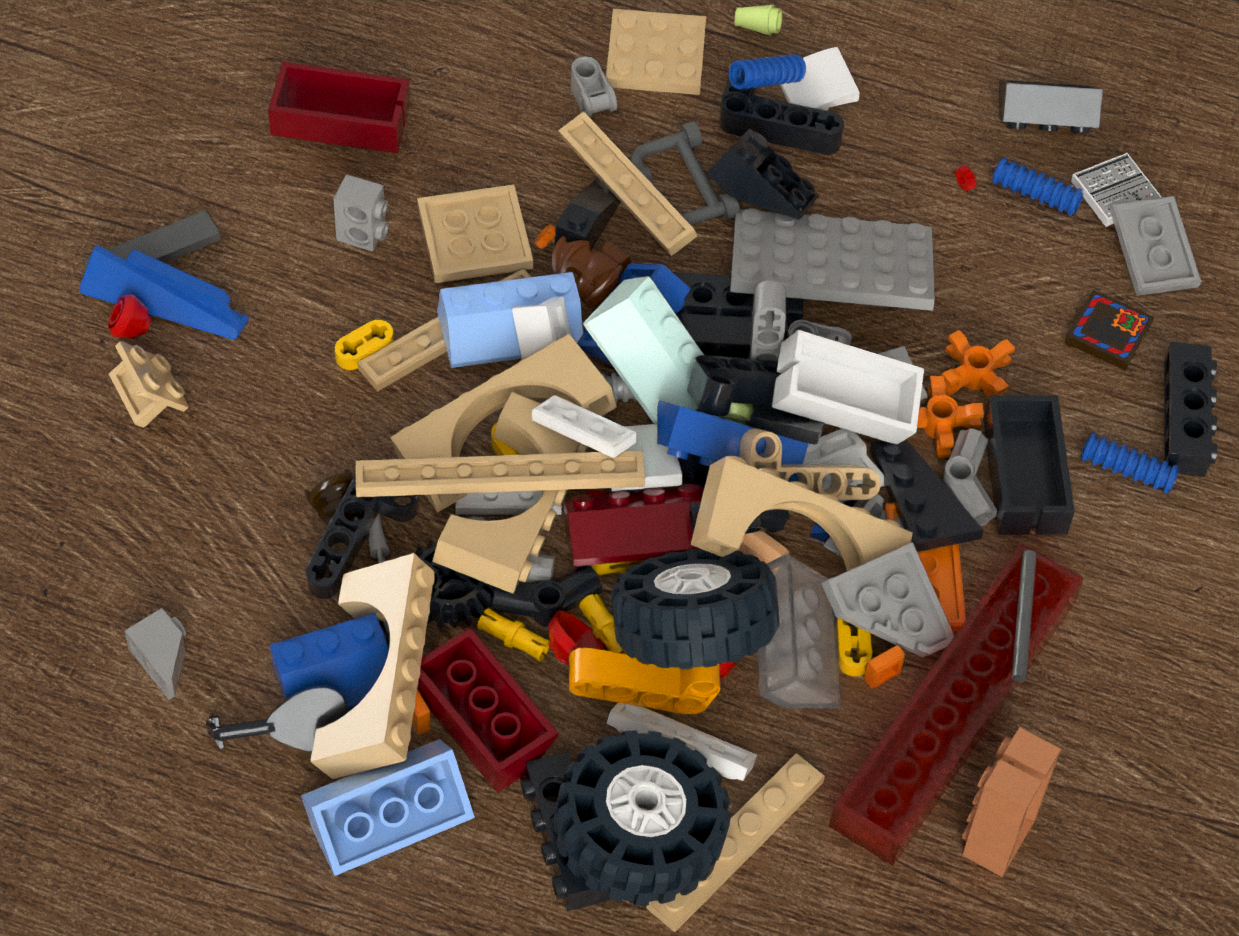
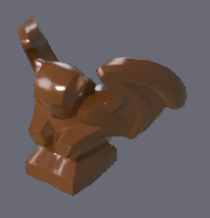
(597, 270)

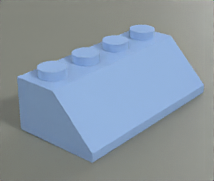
(480, 319)
(388, 807)

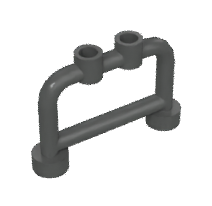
(684, 141)

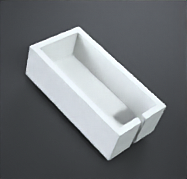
(848, 387)

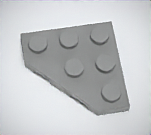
(892, 602)

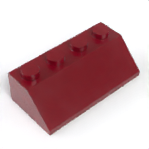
(629, 524)
(484, 709)

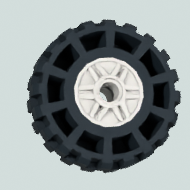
(695, 608)
(641, 817)

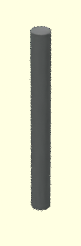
(1024, 616)

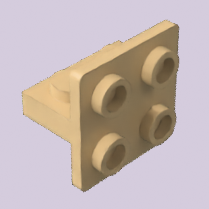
(145, 384)

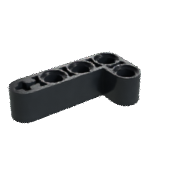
(780, 121)
(721, 334)
(725, 380)
(351, 534)

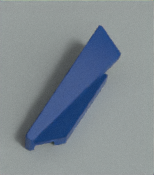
(163, 290)

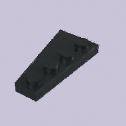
(922, 498)

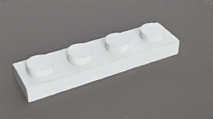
(727, 758)

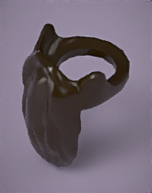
(328, 494)

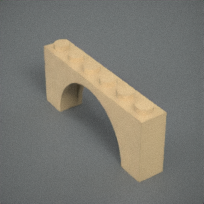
(555, 370)
(740, 493)
(501, 549)
(380, 725)

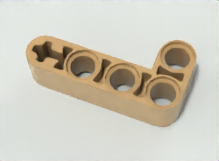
(809, 473)

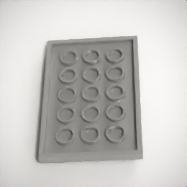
(835, 259)

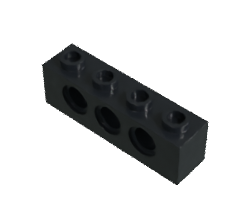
(713, 297)
(1189, 408)
(542, 780)

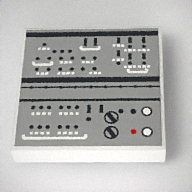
(1113, 183)

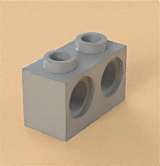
(360, 213)

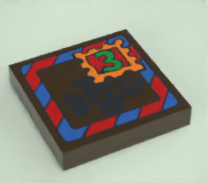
(1109, 330)

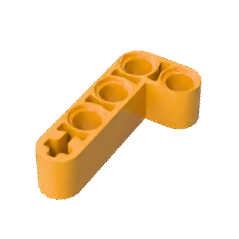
(628, 681)

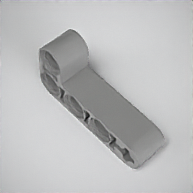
(768, 321)

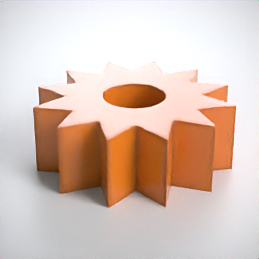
(545, 236)

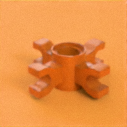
(976, 366)
(953, 416)

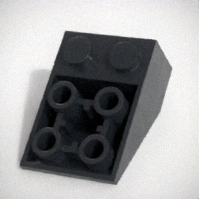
(762, 177)

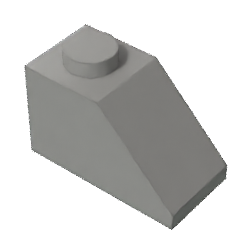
(159, 649)

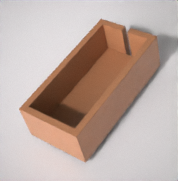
(1009, 800)

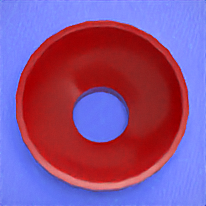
(569, 634)

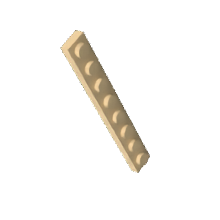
(499, 473)

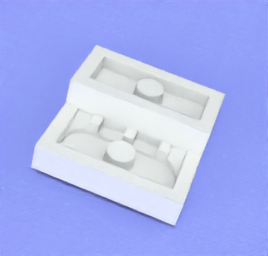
(825, 82)
(840, 448)

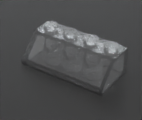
(802, 657)

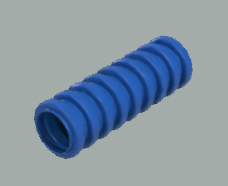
(767, 71)
(1037, 186)
(1130, 463)

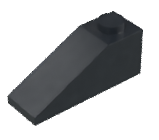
(587, 214)

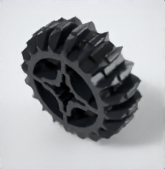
(454, 595)

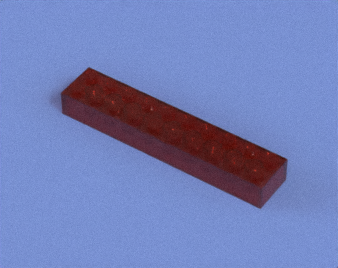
(950, 711)

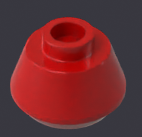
(129, 318)

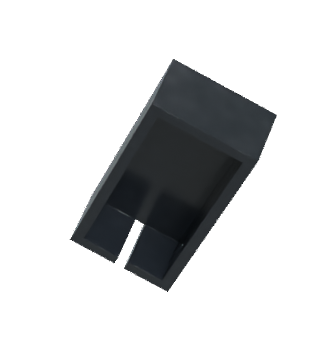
(1028, 464)

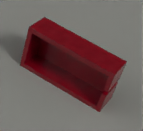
(339, 107)

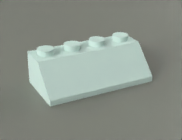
(645, 344)

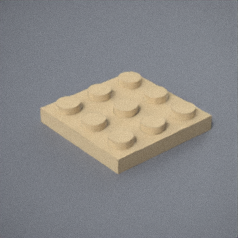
(656, 51)
(474, 233)

